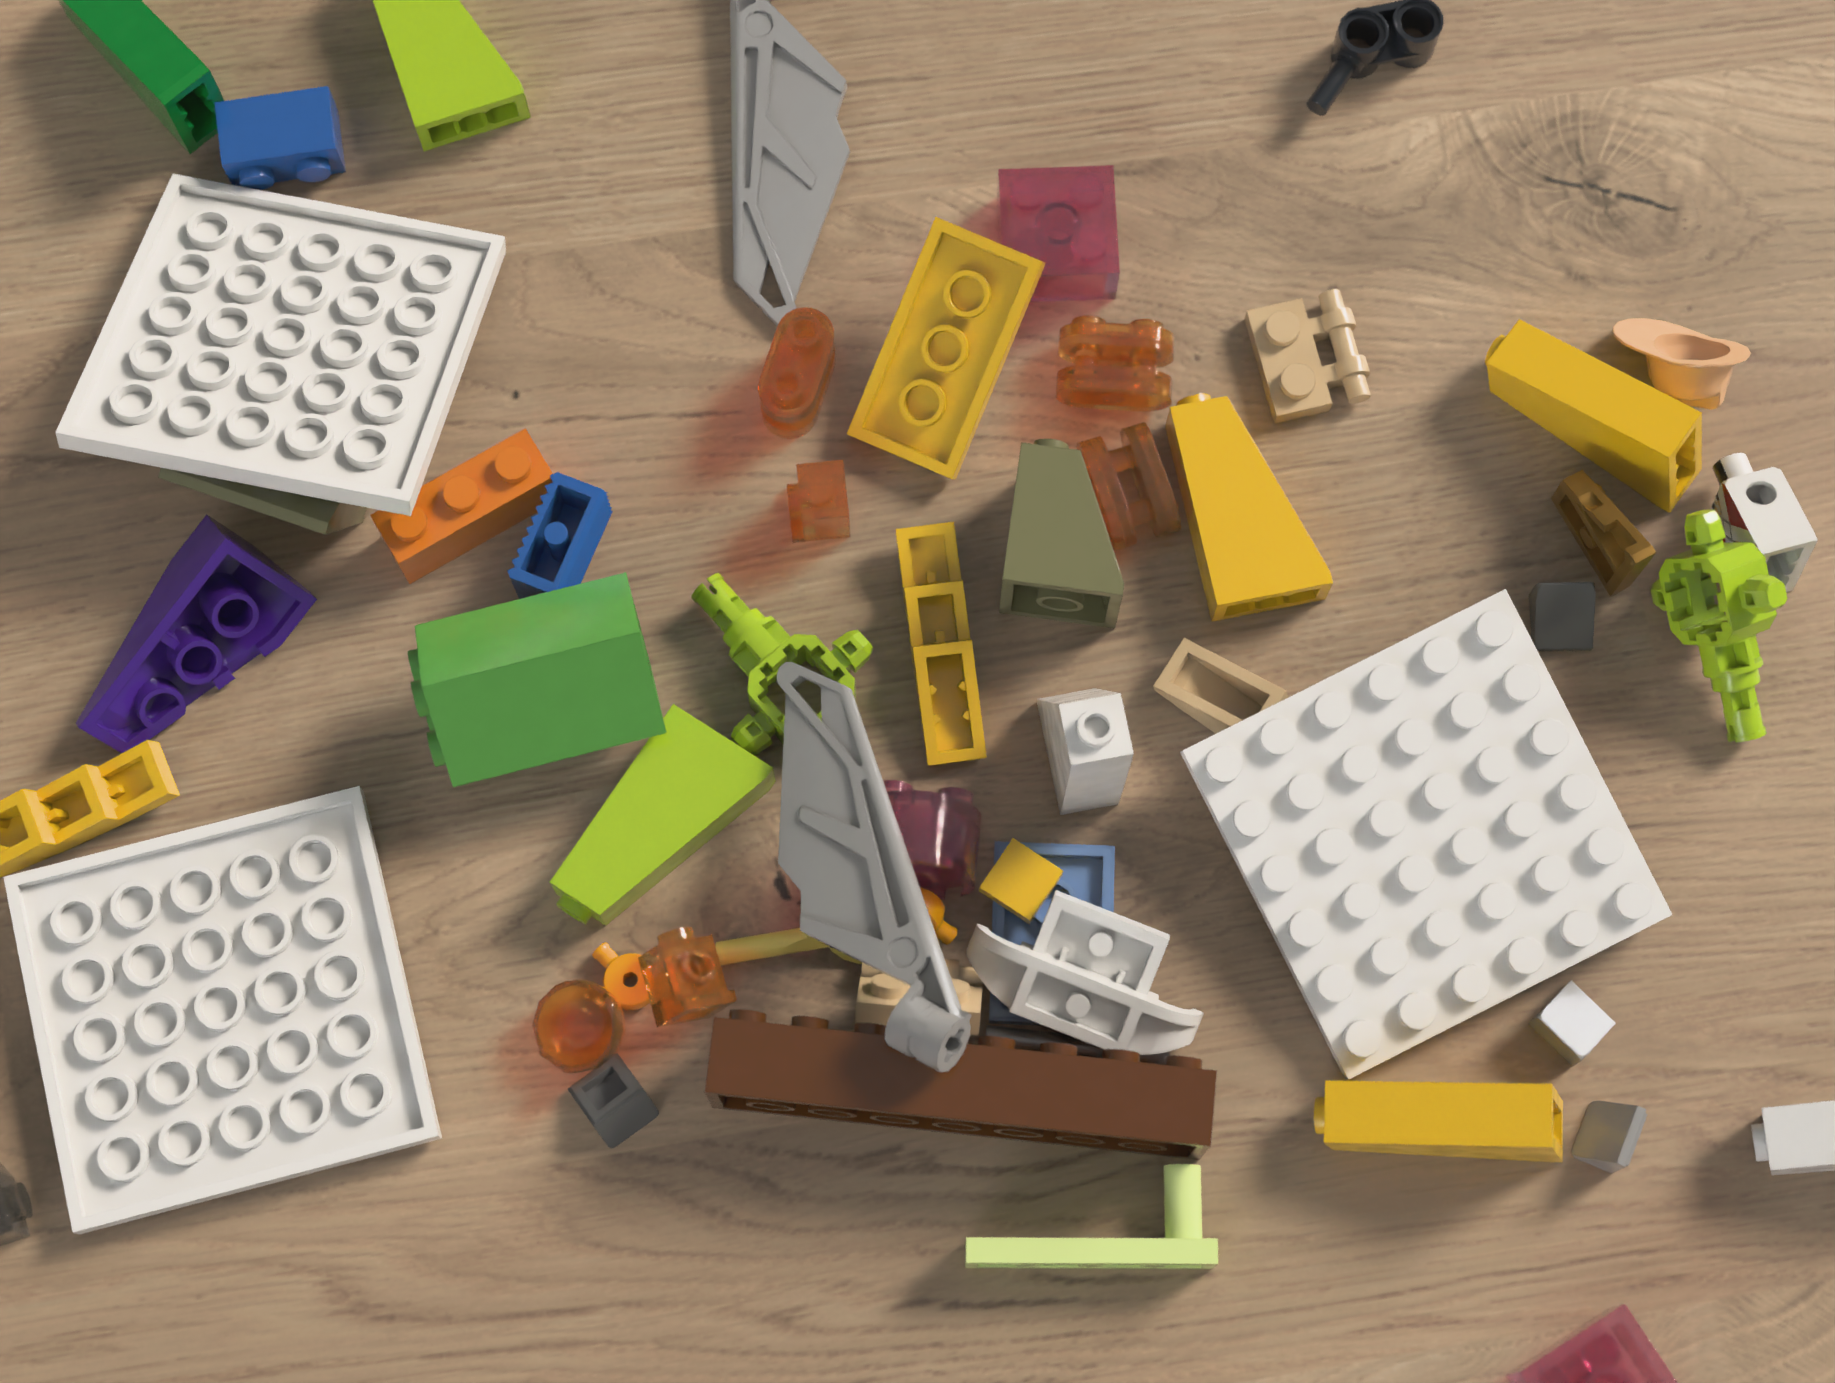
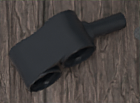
(1383, 30)

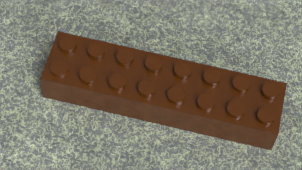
(988, 1093)

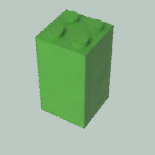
(535, 680)

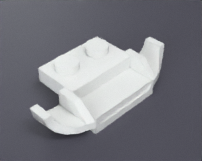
(1086, 978)

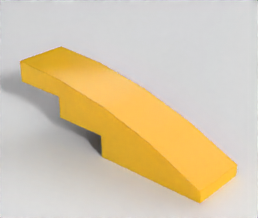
(940, 643)
(82, 805)

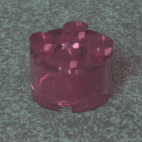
(939, 835)

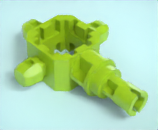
(1724, 640)
(761, 647)

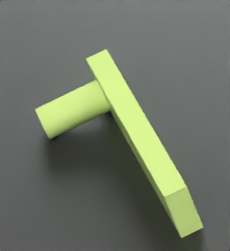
(1179, 1249)

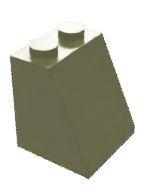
(1058, 543)

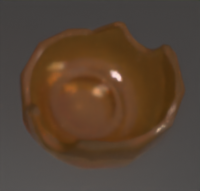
(579, 1026)

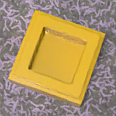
(1021, 881)

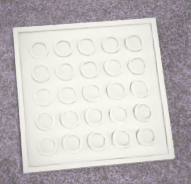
(285, 344)
(1425, 834)
(220, 1010)

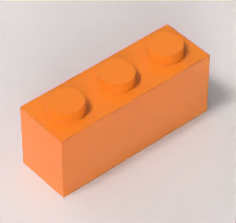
(467, 506)

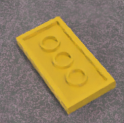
(945, 348)

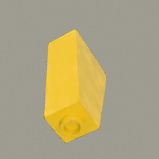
(1599, 412)
(1239, 519)
(1443, 1119)

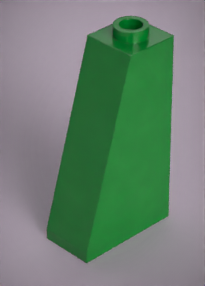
(153, 65)

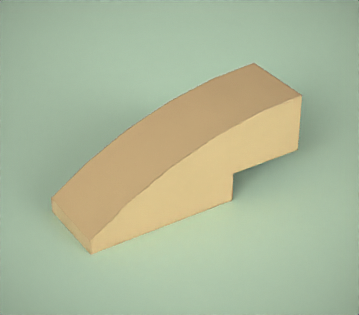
(1214, 688)

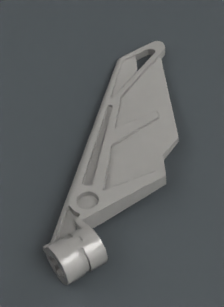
(783, 150)
(855, 869)

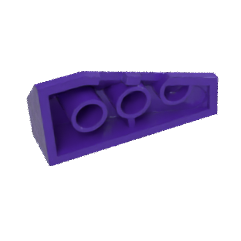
(199, 626)

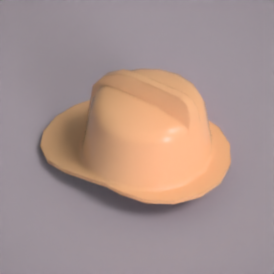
(1682, 360)

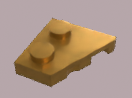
(1602, 532)

